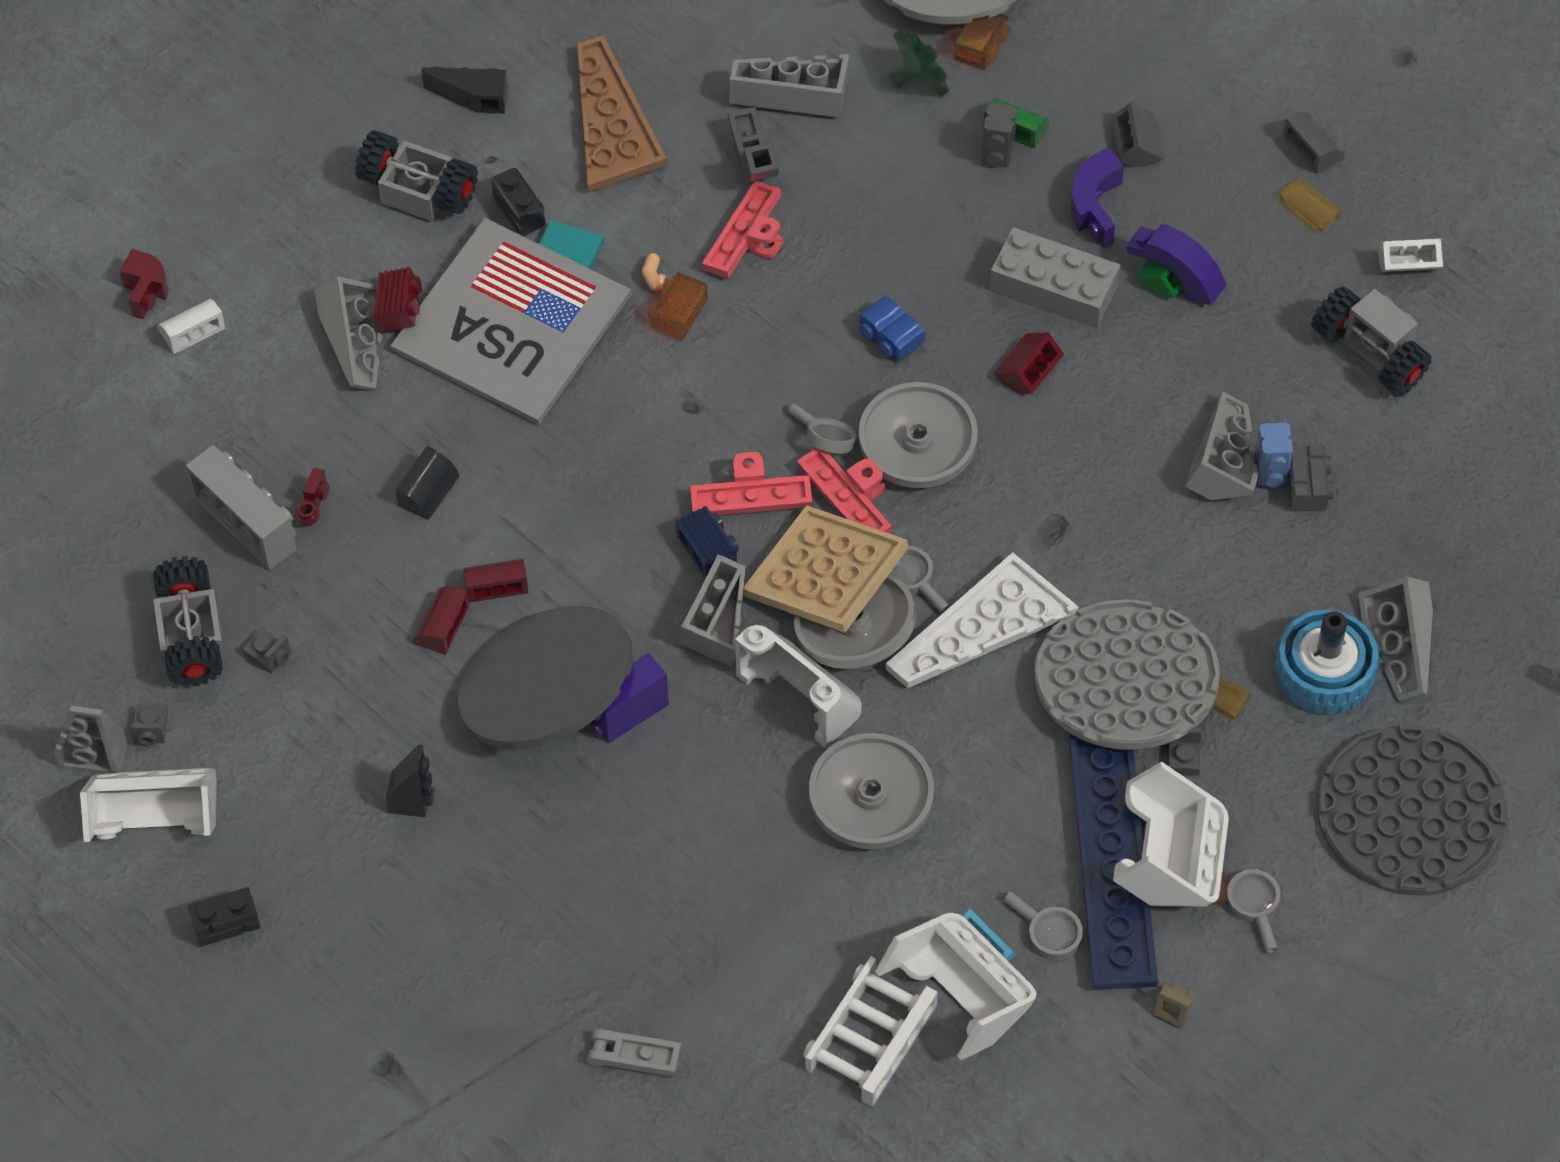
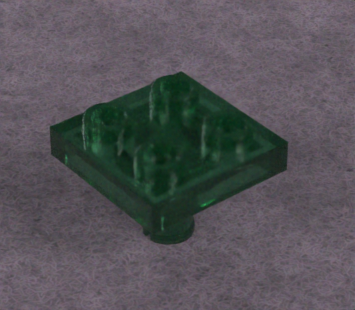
(919, 65)

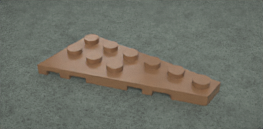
(614, 126)

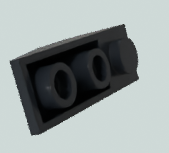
(472, 88)
(410, 785)

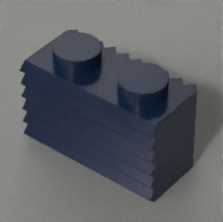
(705, 539)

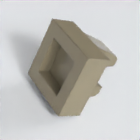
(1174, 1004)

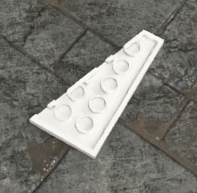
(993, 613)

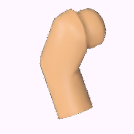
(650, 274)

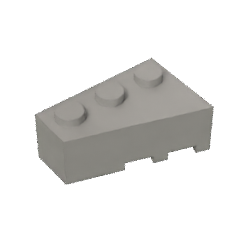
(716, 612)

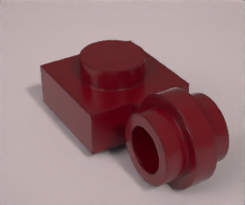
(314, 491)

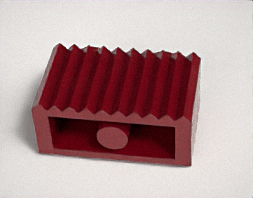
(397, 299)

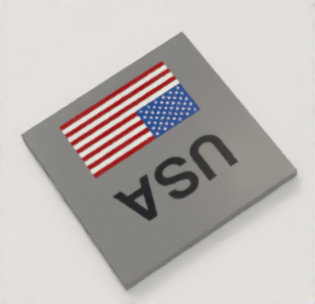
(511, 320)

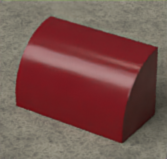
(1029, 362)
(496, 580)
(442, 619)

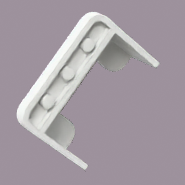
(1181, 841)

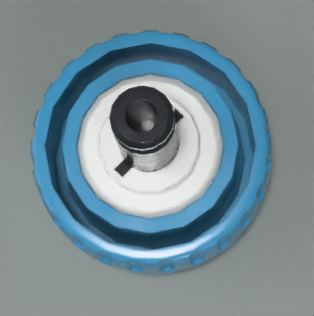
(1326, 662)

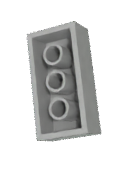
(1055, 277)
(242, 506)

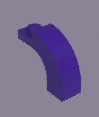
(1093, 179)
(1184, 257)

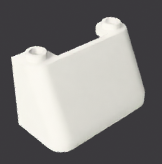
(768, 655)

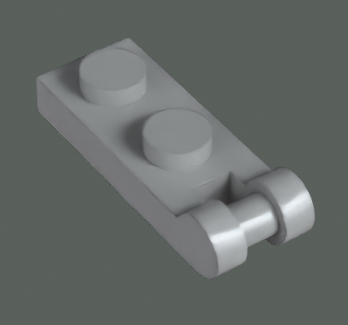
(634, 1053)

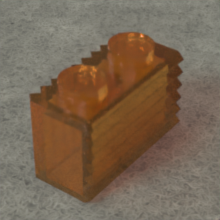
(980, 40)
(678, 305)

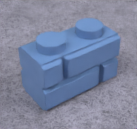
(1273, 454)

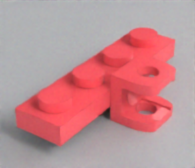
(747, 230)
(751, 490)
(849, 492)

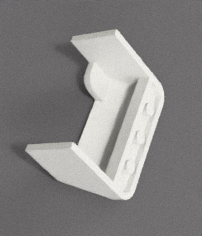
(149, 800)
(968, 970)

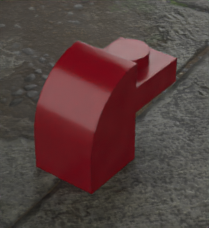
(146, 278)

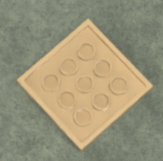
(825, 568)

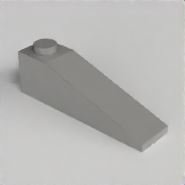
(1225, 455)
(1401, 624)

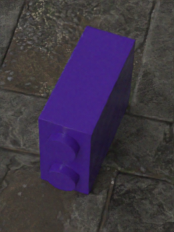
(640, 698)

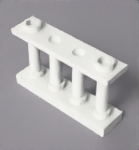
(887, 1057)

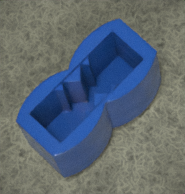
(891, 328)

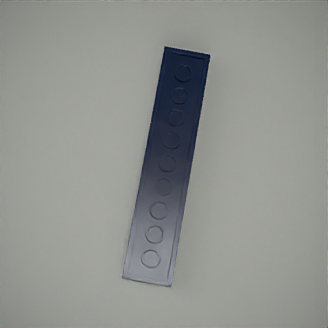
(1107, 833)

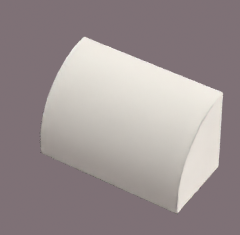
(1410, 255)
(192, 326)

